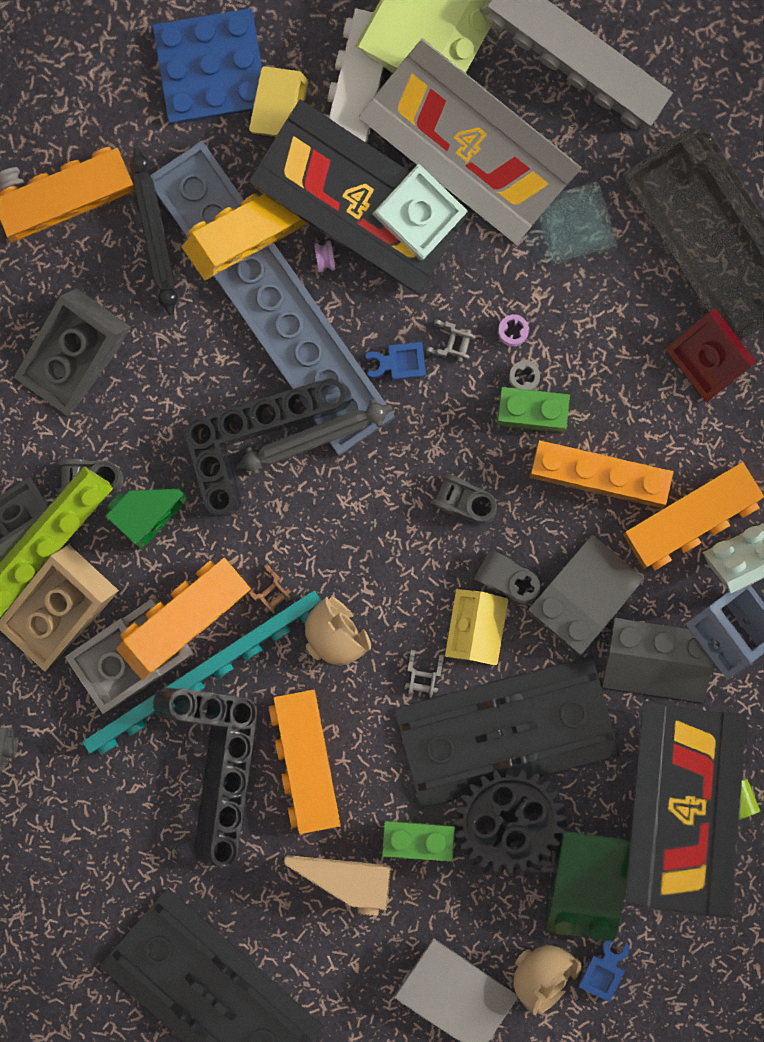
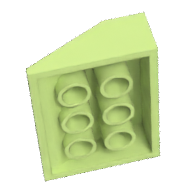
(448, 25)

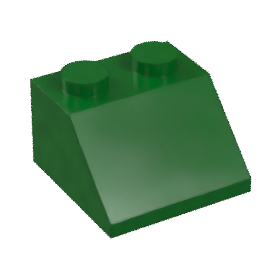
(144, 512)

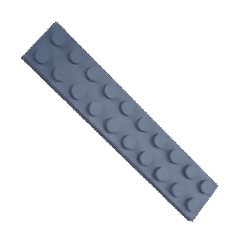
(269, 293)

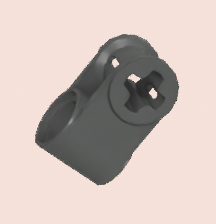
(72, 467)
(462, 499)
(502, 576)

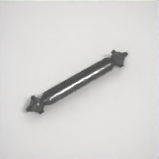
(314, 437)

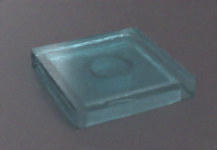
(577, 224)

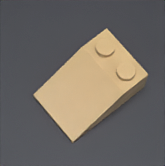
(56, 607)
(352, 882)

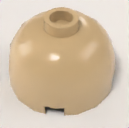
(333, 634)
(542, 976)

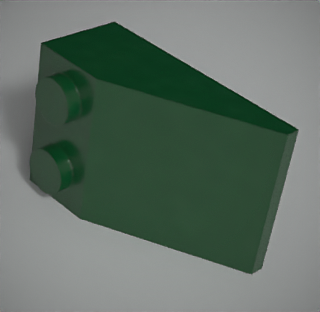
(588, 886)

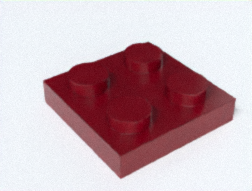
(710, 355)

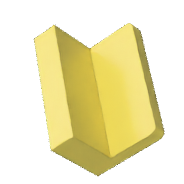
(275, 99)
(476, 626)

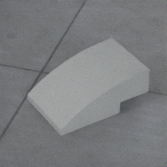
(105, 671)
(455, 995)

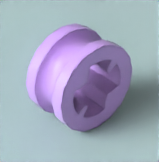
(324, 256)
(503, 327)

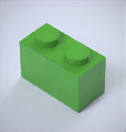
(533, 410)
(418, 841)

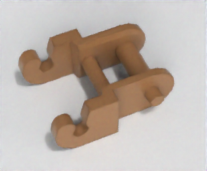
(276, 601)

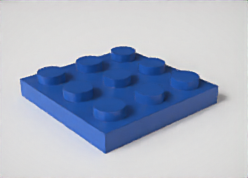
(208, 65)

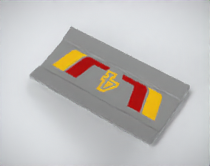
(469, 141)

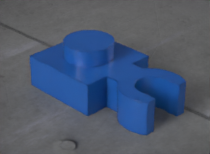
(403, 361)
(603, 975)

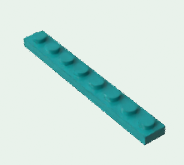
(218, 665)

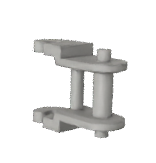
(464, 344)
(420, 687)

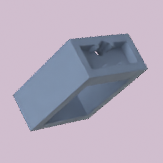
(714, 626)

